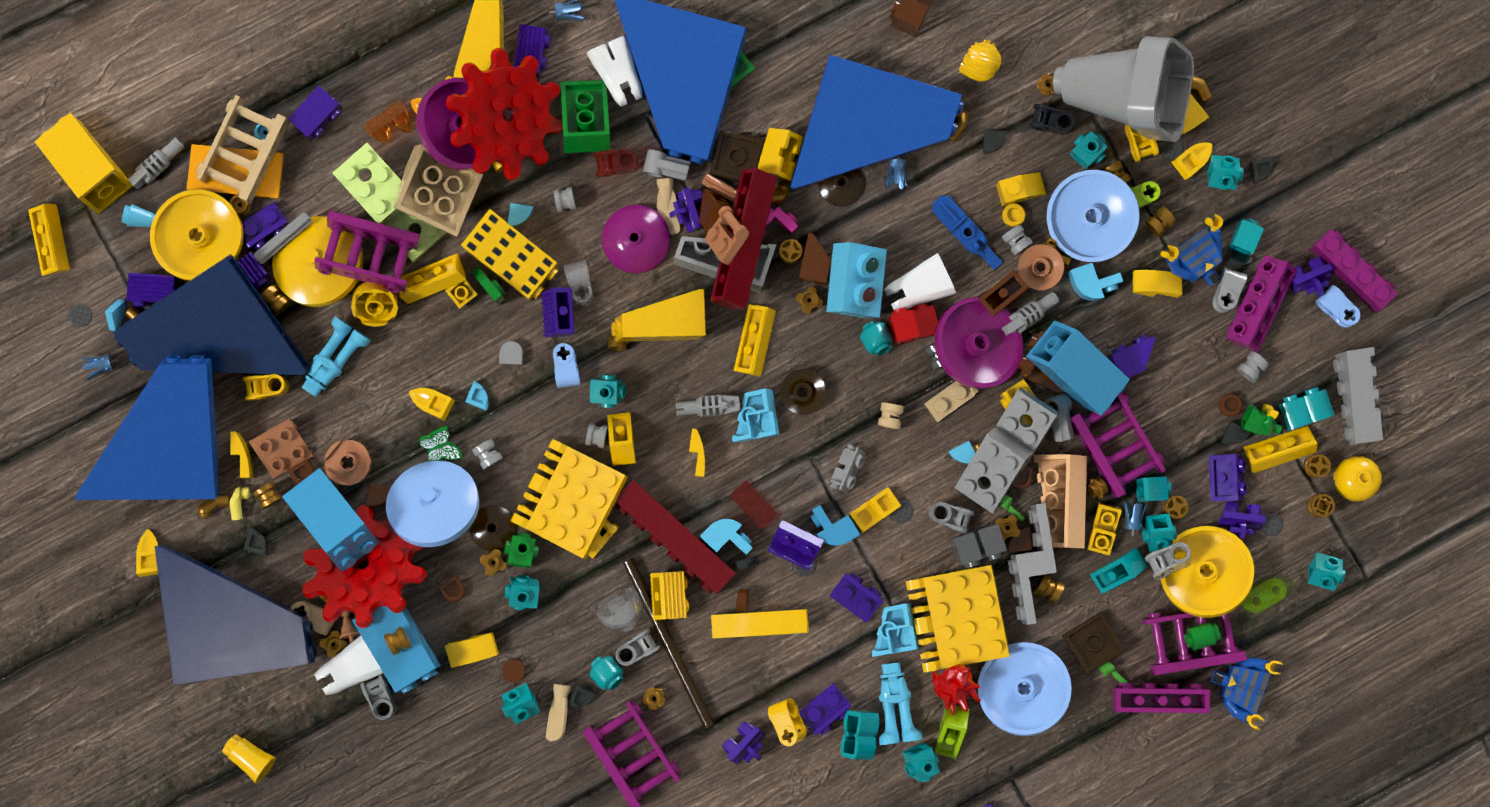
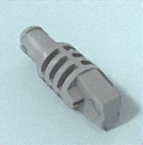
(155, 164)
(1030, 314)
(709, 405)

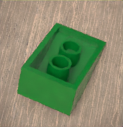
(585, 116)

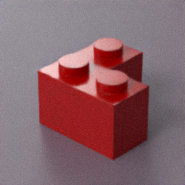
(912, 325)

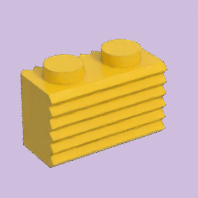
(669, 595)

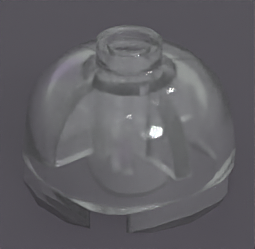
(620, 611)

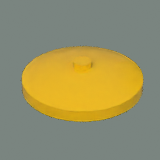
(195, 233)
(296, 271)
(1216, 577)

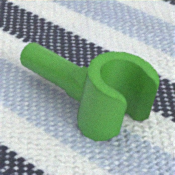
(1005, 504)
(1110, 669)

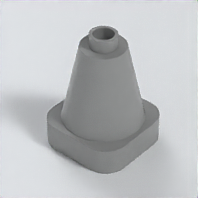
(1133, 86)

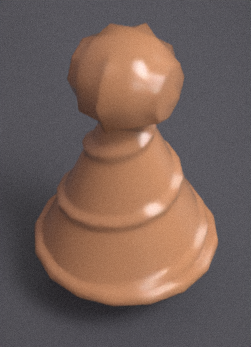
(348, 628)

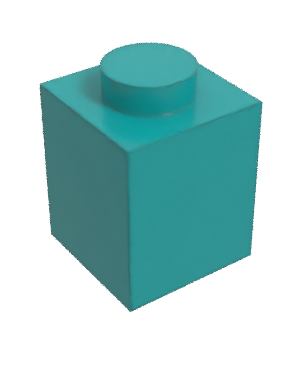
(1246, 237)

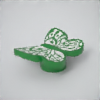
(439, 445)

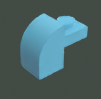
(1086, 283)
(721, 531)

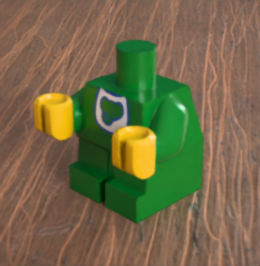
(1261, 421)

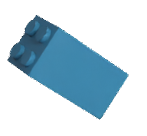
(1078, 367)
(330, 520)
(408, 665)

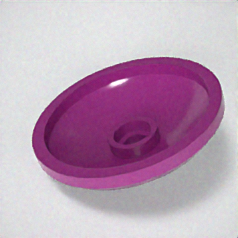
(647, 250)

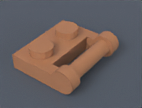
(721, 239)

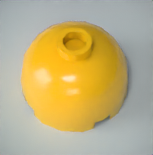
(374, 304)
(1357, 478)

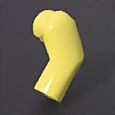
(236, 500)

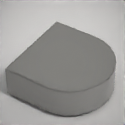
(511, 354)

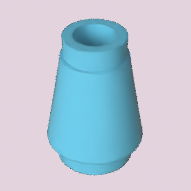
(137, 217)

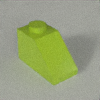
(951, 732)

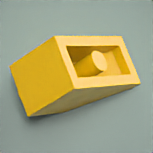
(1020, 188)
(621, 439)

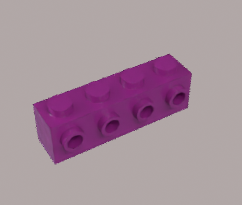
(1354, 271)
(1261, 303)
(1160, 700)

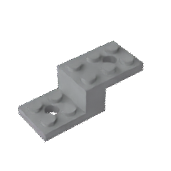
(1006, 450)
(1032, 563)

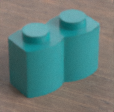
(1306, 409)
(859, 735)

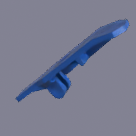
(956, 221)

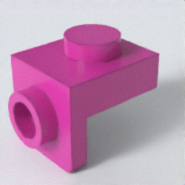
(786, 220)

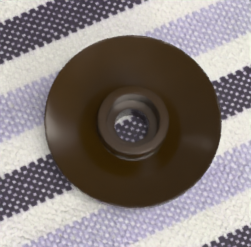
(843, 195)
(803, 379)
(504, 528)

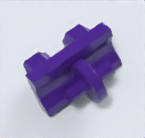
(685, 209)
(1314, 280)
(1241, 522)
(748, 746)

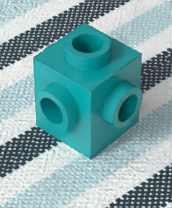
(1085, 156)
(1224, 172)
(607, 390)
(1159, 532)
(1326, 571)
(522, 592)
(519, 704)
(921, 762)

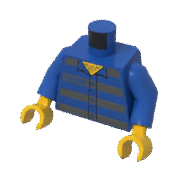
(1198, 254)
(1244, 687)

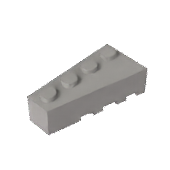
(699, 257)
(1358, 395)

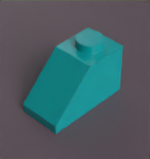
(1152, 489)
(1119, 570)

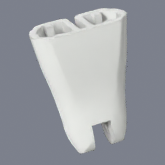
(617, 69)
(922, 284)
(349, 667)

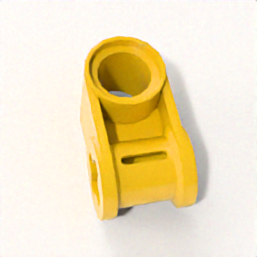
(1139, 142)
(260, 387)
(787, 721)

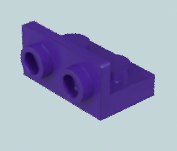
(263, 226)
(1227, 477)
(795, 545)
(857, 597)
(825, 709)

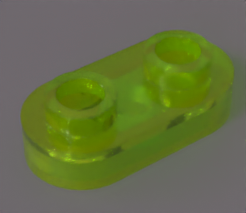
(1265, 595)

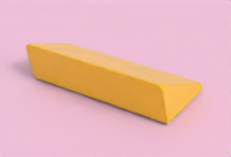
(49, 239)
(433, 278)
(754, 340)
(1280, 449)

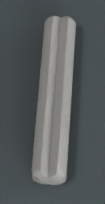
(282, 238)

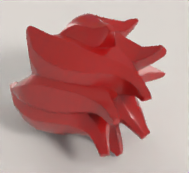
(955, 686)

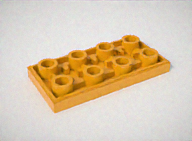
(268, 188)

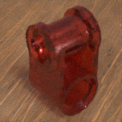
(613, 162)

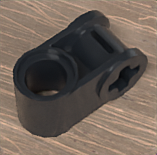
(1050, 119)

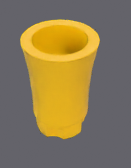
(249, 757)

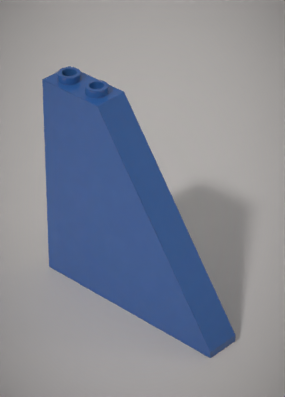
(684, 70)
(869, 119)
(165, 440)

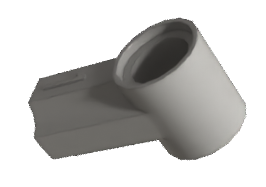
(660, 164)
(1062, 426)

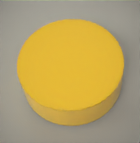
(1013, 215)

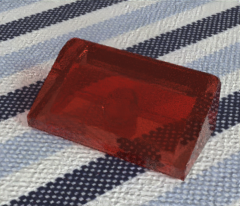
(753, 504)

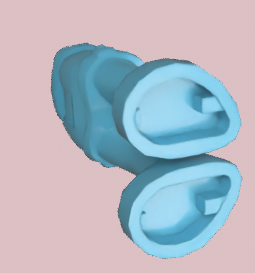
(323, 368)
(895, 691)

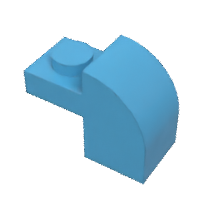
(836, 533)

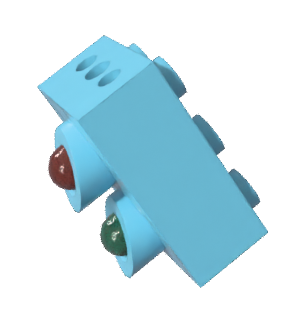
(856, 280)

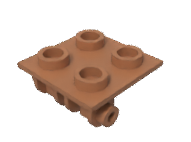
(281, 448)

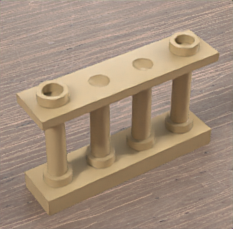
(256, 168)

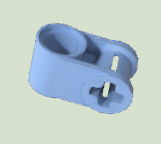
(1337, 305)
(565, 370)

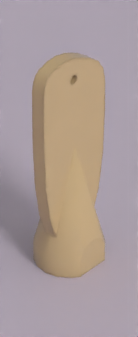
(665, 203)
(558, 713)

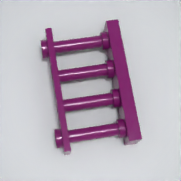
(361, 230)
(1105, 463)
(1186, 662)
(609, 755)

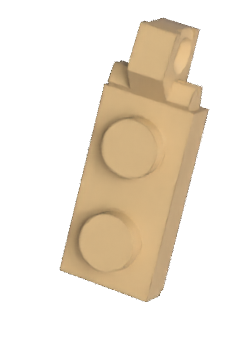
(949, 400)

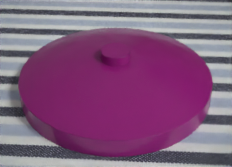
(437, 123)
(975, 346)

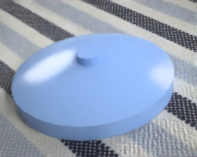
(1093, 215)
(432, 503)
(1026, 690)

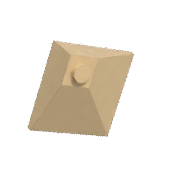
(436, 191)

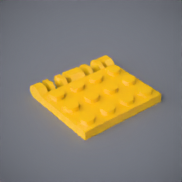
(572, 501)
(962, 616)

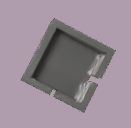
(978, 545)

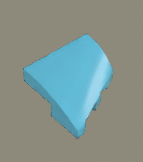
(757, 416)
(896, 631)

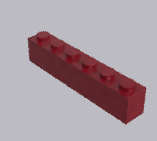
(751, 210)
(675, 537)

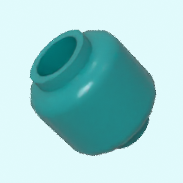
(876, 338)
(606, 673)

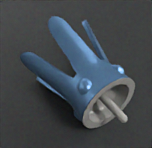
(562, 9)
(896, 172)
(103, 362)
(1135, 521)

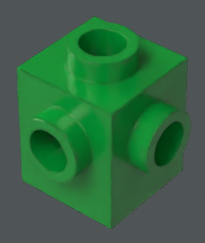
(517, 558)

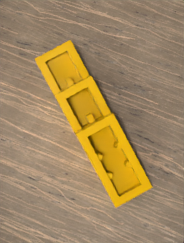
(759, 623)

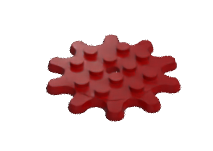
(483, 109)
(369, 588)

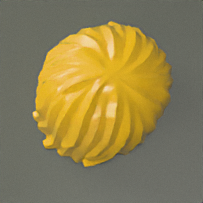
(981, 61)

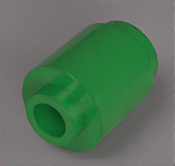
(1202, 636)

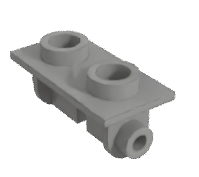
(845, 479)

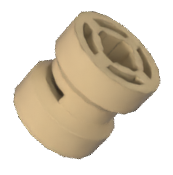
(893, 411)

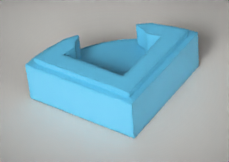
(519, 214)
(115, 314)
(478, 396)
(963, 453)

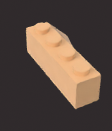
(1064, 496)

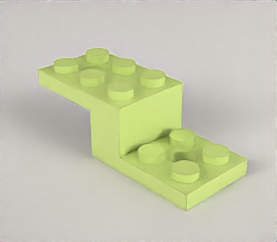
(380, 194)

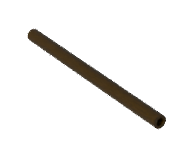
(669, 645)

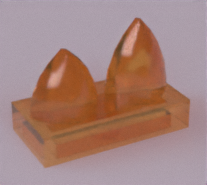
(396, 115)

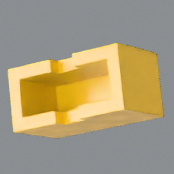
(779, 153)

